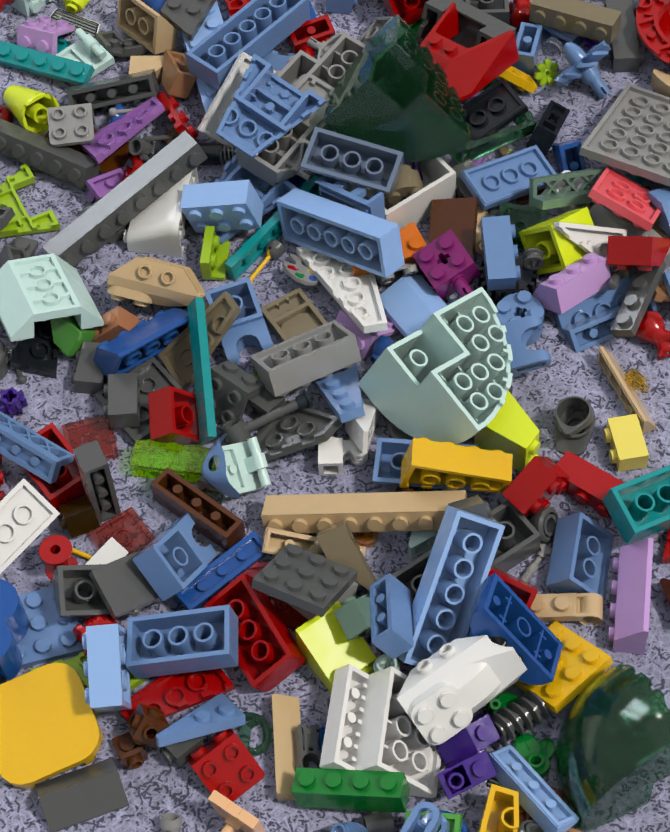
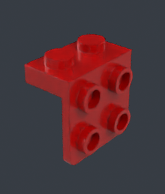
(226, 765)

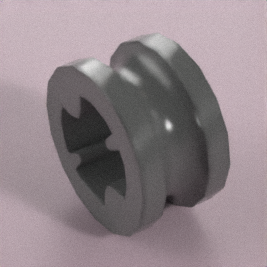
(533, 258)

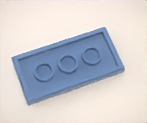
(506, 177)

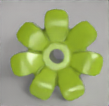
(546, 72)

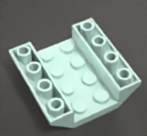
(41, 291)

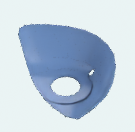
(218, 478)

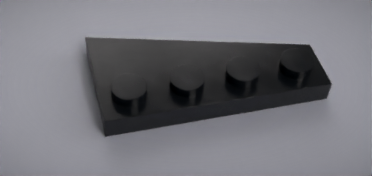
(39, 353)

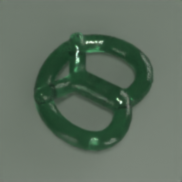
(245, 733)

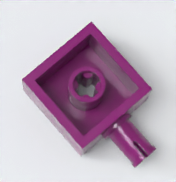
(447, 265)

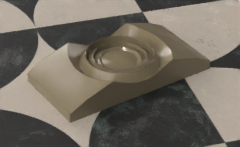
(292, 315)

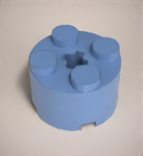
(518, 306)

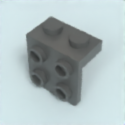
(232, 390)

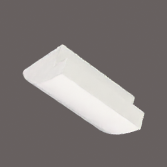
(374, 732)

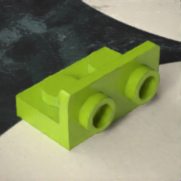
(213, 256)

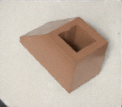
(114, 323)

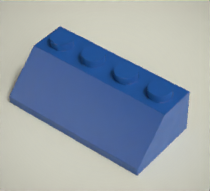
(141, 343)

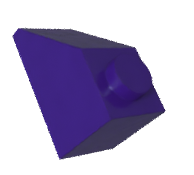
(469, 740)

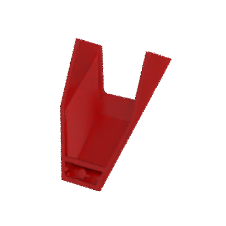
(469, 67)

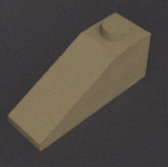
(341, 547)

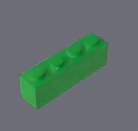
(351, 789)

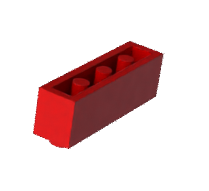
(587, 482)

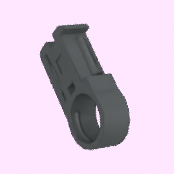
(306, 745)

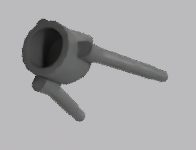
(142, 147)

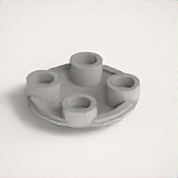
(406, 270)

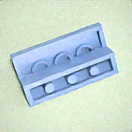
(410, 303)

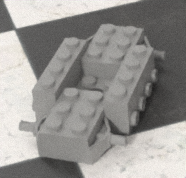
(304, 72)

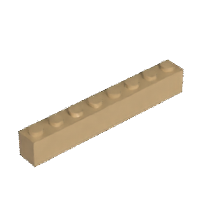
(361, 511)

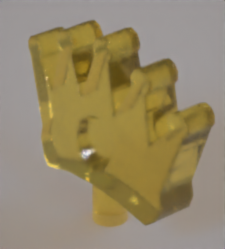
(636, 380)

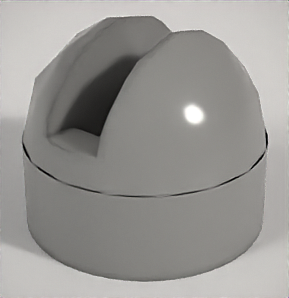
(170, 822)

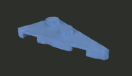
(209, 718)

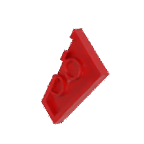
(178, 117)

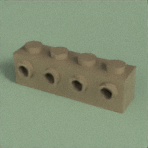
(577, 18)

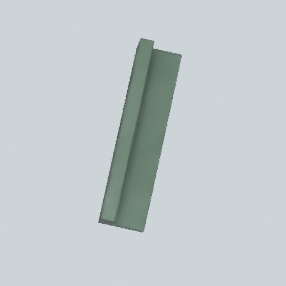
(565, 196)

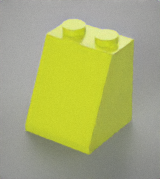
(556, 247)
(511, 433)
(328, 647)

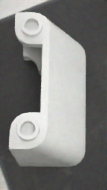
(161, 224)

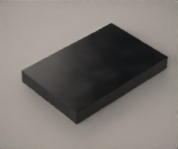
(493, 110)

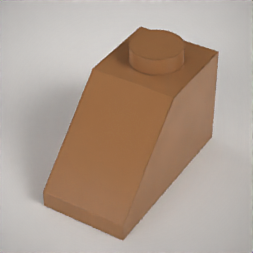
(176, 74)

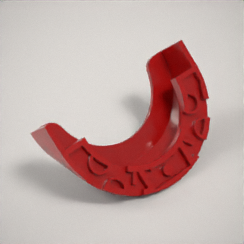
(654, 27)

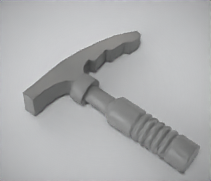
(533, 566)

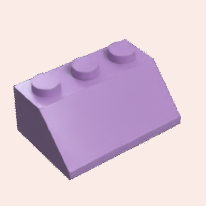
(574, 283)

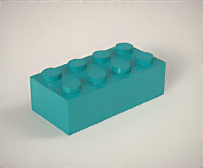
(641, 505)

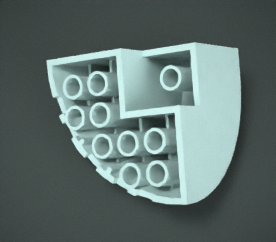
(447, 374)

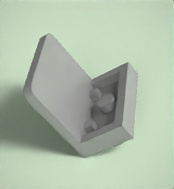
(71, 124)

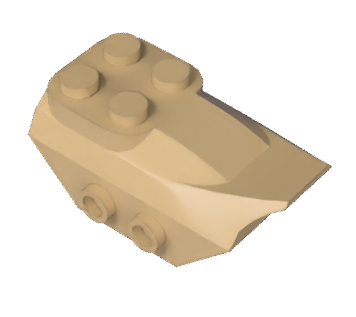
(154, 282)

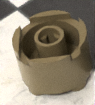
(407, 185)

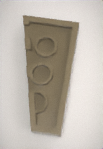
(178, 354)

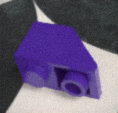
(465, 773)

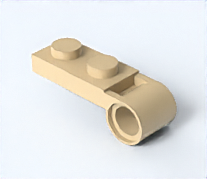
(569, 607)

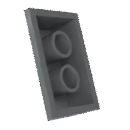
(76, 593)

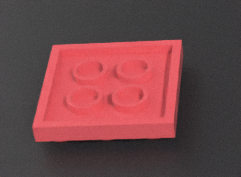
(625, 198)

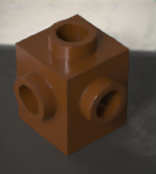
(146, 724)

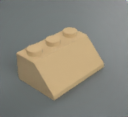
(146, 26)

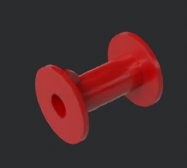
(56, 551)

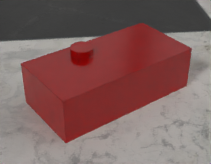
(264, 642)

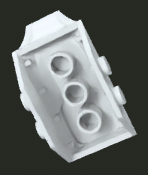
(456, 683)

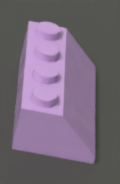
(632, 597)

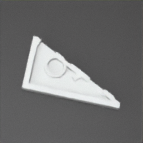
(588, 237)

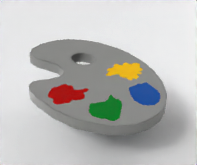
(299, 271)

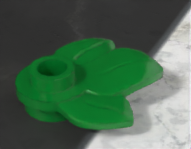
(536, 752)

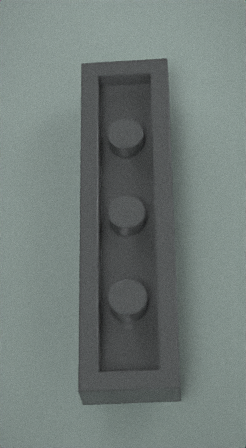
(636, 302)

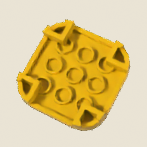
(45, 725)

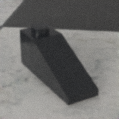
(548, 127)

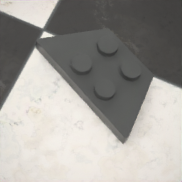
(187, 14)

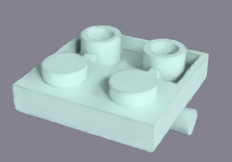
(88, 51)
(245, 466)

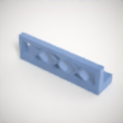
(31, 450)

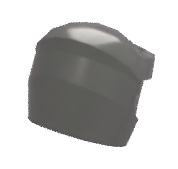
(573, 435)

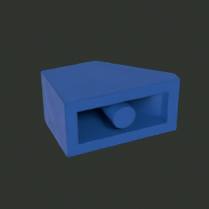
(567, 156)

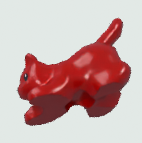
(519, 13)
(653, 332)

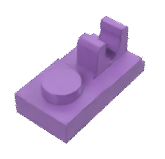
(103, 184)

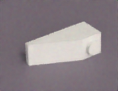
(363, 428)

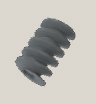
(517, 715)

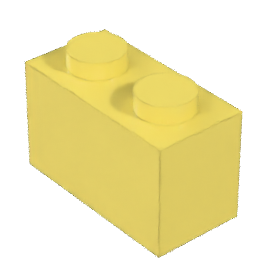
(626, 443)

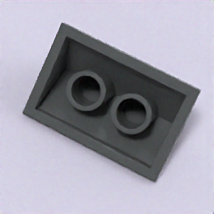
(81, 795)

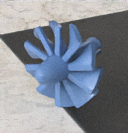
(583, 67)

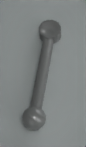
(21, 378)

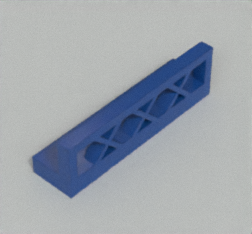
(221, 572)

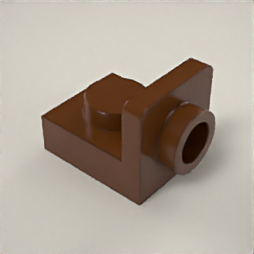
(129, 753)

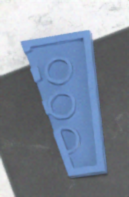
(343, 393)

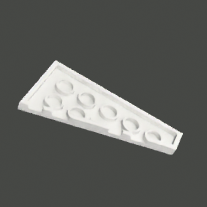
(356, 295)

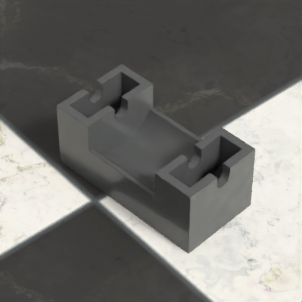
(474, 23)

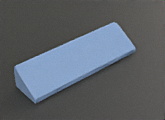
(534, 793)

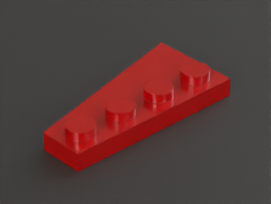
(180, 691)

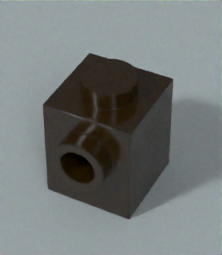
(78, 516)

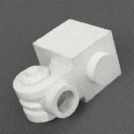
(335, 452)

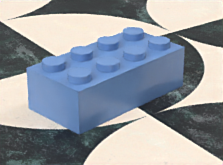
(182, 641)

